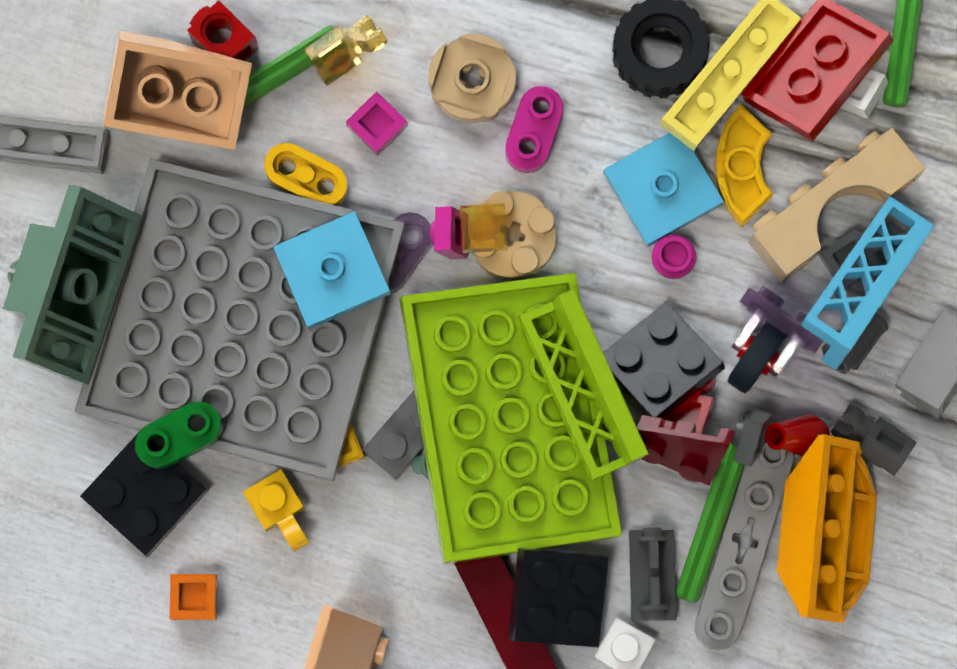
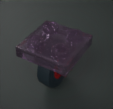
(759, 352)

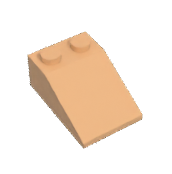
(175, 91)
(345, 642)

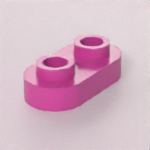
(534, 128)

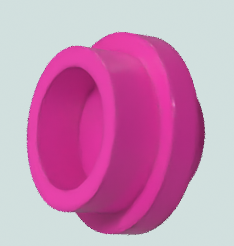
(673, 256)

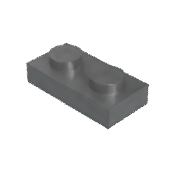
(397, 440)

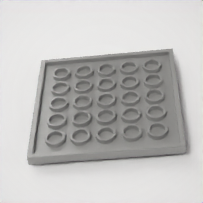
(218, 324)

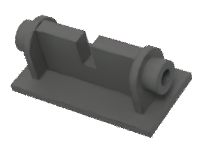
(652, 575)

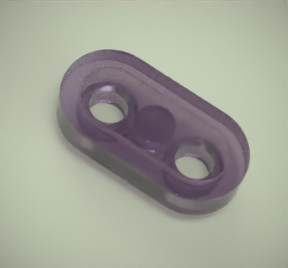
(410, 254)

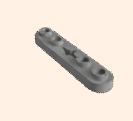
(731, 583)

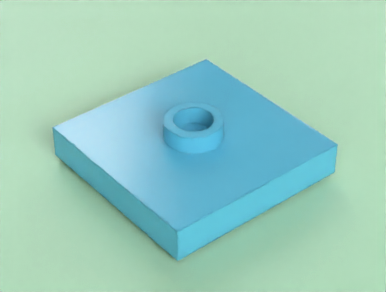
(662, 188)
(331, 270)

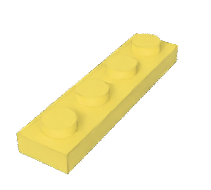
(729, 72)

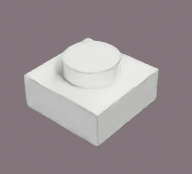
(866, 94)
(624, 647)

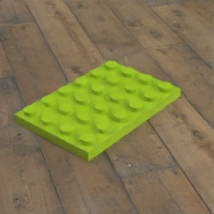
(491, 428)

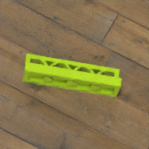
(597, 378)

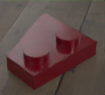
(683, 450)

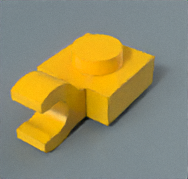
(276, 505)

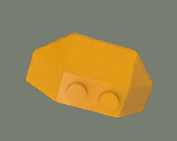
(827, 529)

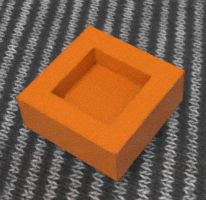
(193, 597)

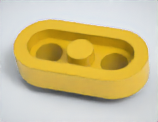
(307, 176)

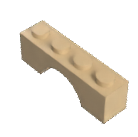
(878, 171)

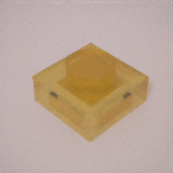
(483, 228)

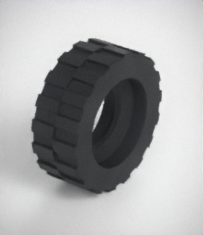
(667, 14)

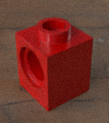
(241, 43)

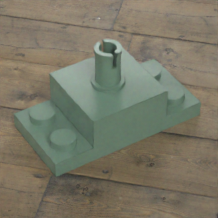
(70, 283)

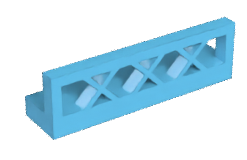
(875, 291)

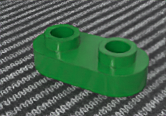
(178, 436)

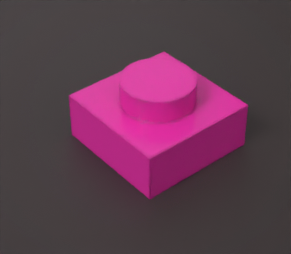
(376, 123)
(447, 233)

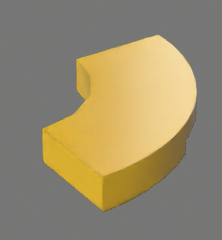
(739, 167)

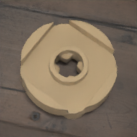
(460, 57)
(540, 234)

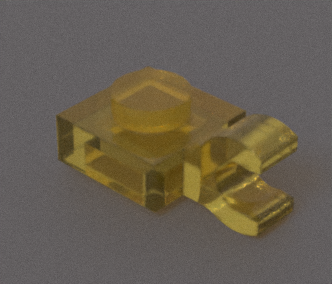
(339, 49)

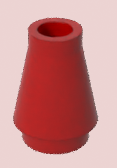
(795, 434)

